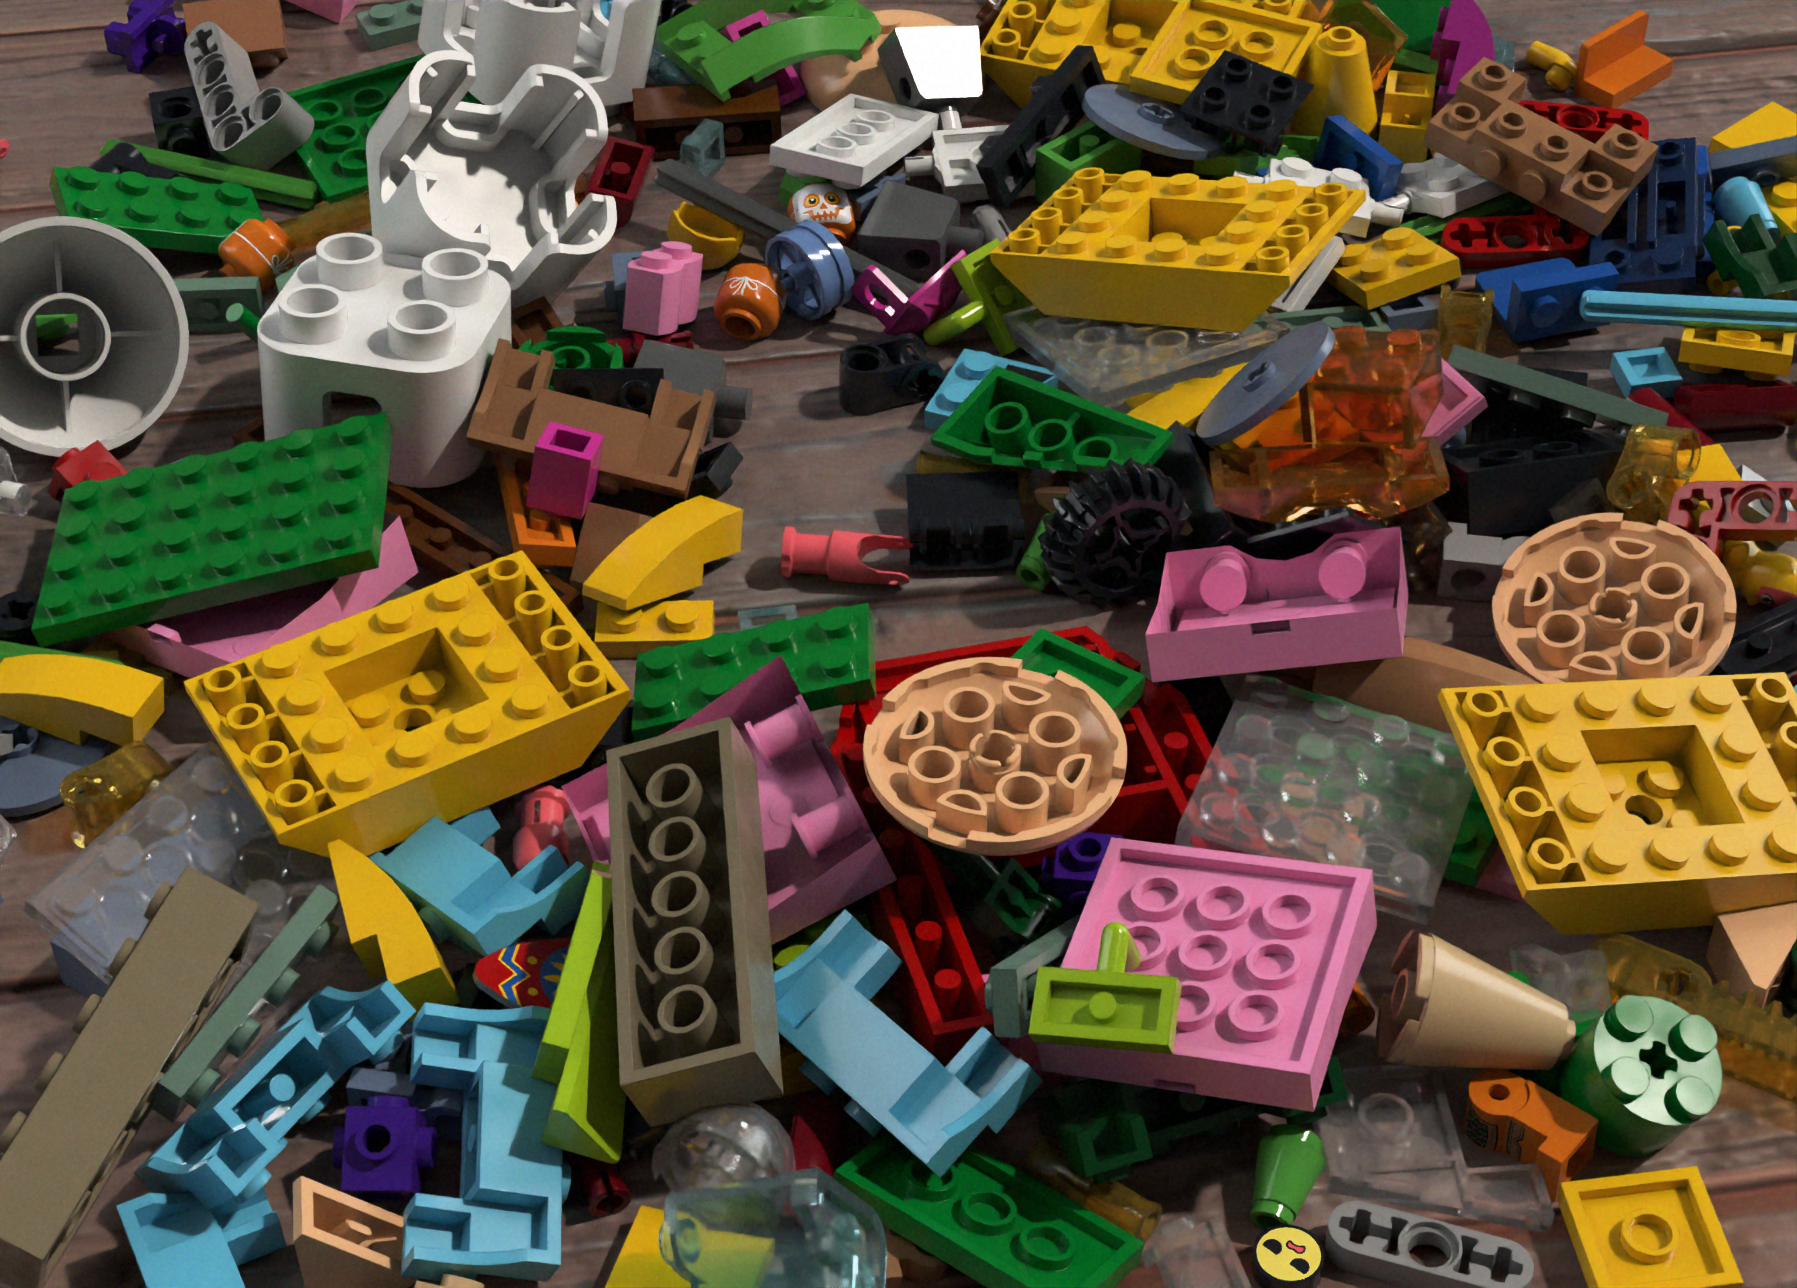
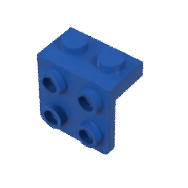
(1350, 148)
(1544, 296)

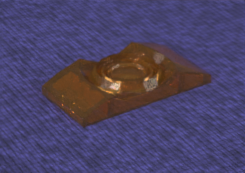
(1309, 478)

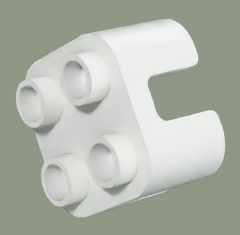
(562, 33)
(491, 173)
(389, 330)

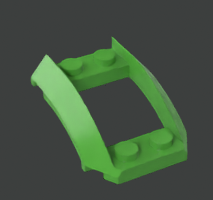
(718, 64)

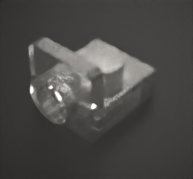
(1572, 978)
(1196, 1255)

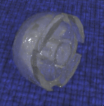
(722, 1147)

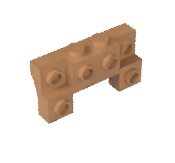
(1535, 156)
(636, 450)

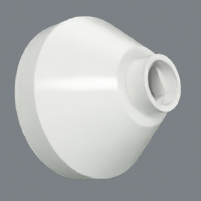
(128, 336)

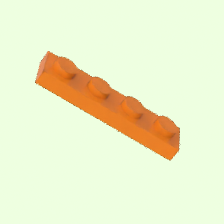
(541, 537)

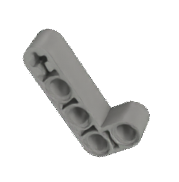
(241, 122)

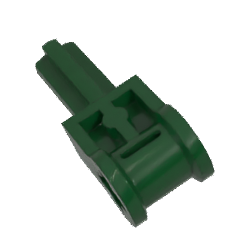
(1002, 900)

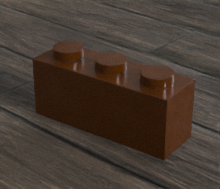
(672, 112)

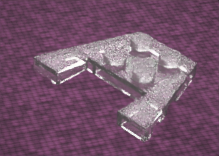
(1402, 1149)

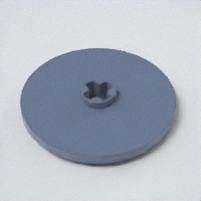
(1148, 123)
(1265, 383)
(38, 765)

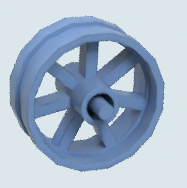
(811, 269)

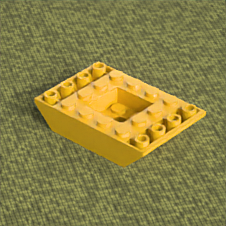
(1038, 35)
(1170, 246)
(477, 660)
(1689, 753)

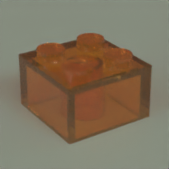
(1373, 389)

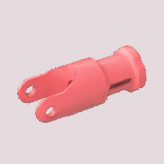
(839, 556)
(541, 828)

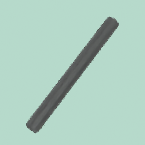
(756, 217)

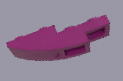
(1459, 45)

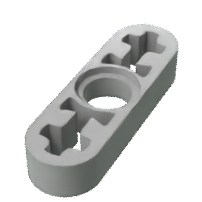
(1413, 1230)

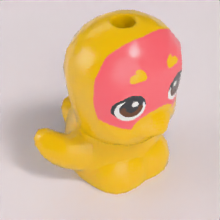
(1760, 574)

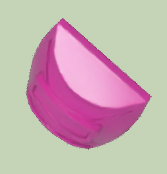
(913, 313)

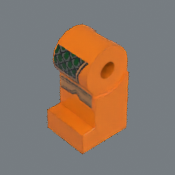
(1529, 1126)

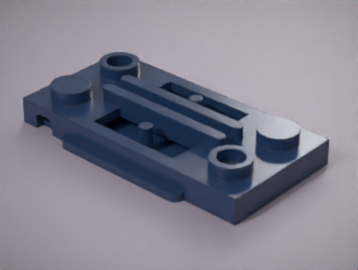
(1658, 226)

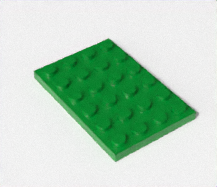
(216, 529)

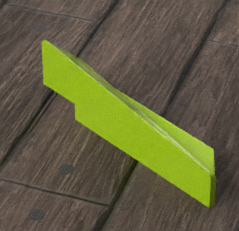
(582, 1035)

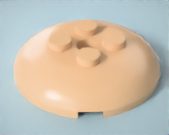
(836, 76)
(1613, 602)
(995, 756)

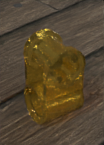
(1464, 319)
(1652, 470)
(111, 788)

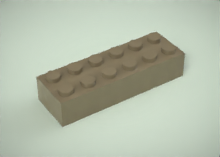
(691, 923)
(107, 1082)

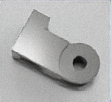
(1471, 564)

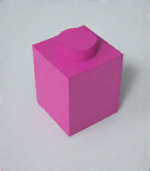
(564, 470)

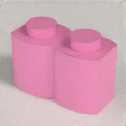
(662, 289)

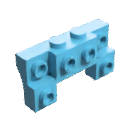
(468, 892)
(882, 1069)
(286, 1080)
(508, 1179)
(194, 1247)

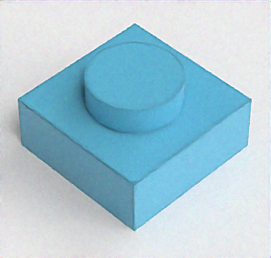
(1645, 369)

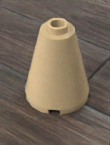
(1466, 1013)

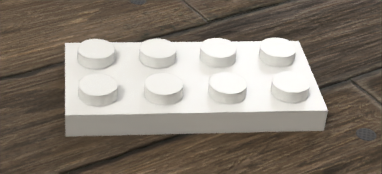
(852, 140)

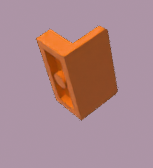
(1618, 65)

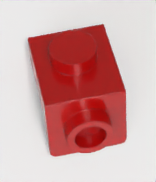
(78, 466)

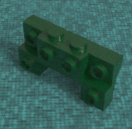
(1754, 259)
(1116, 1124)

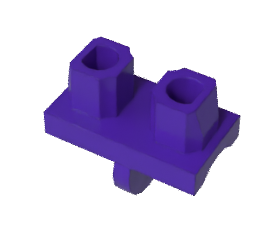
(149, 31)

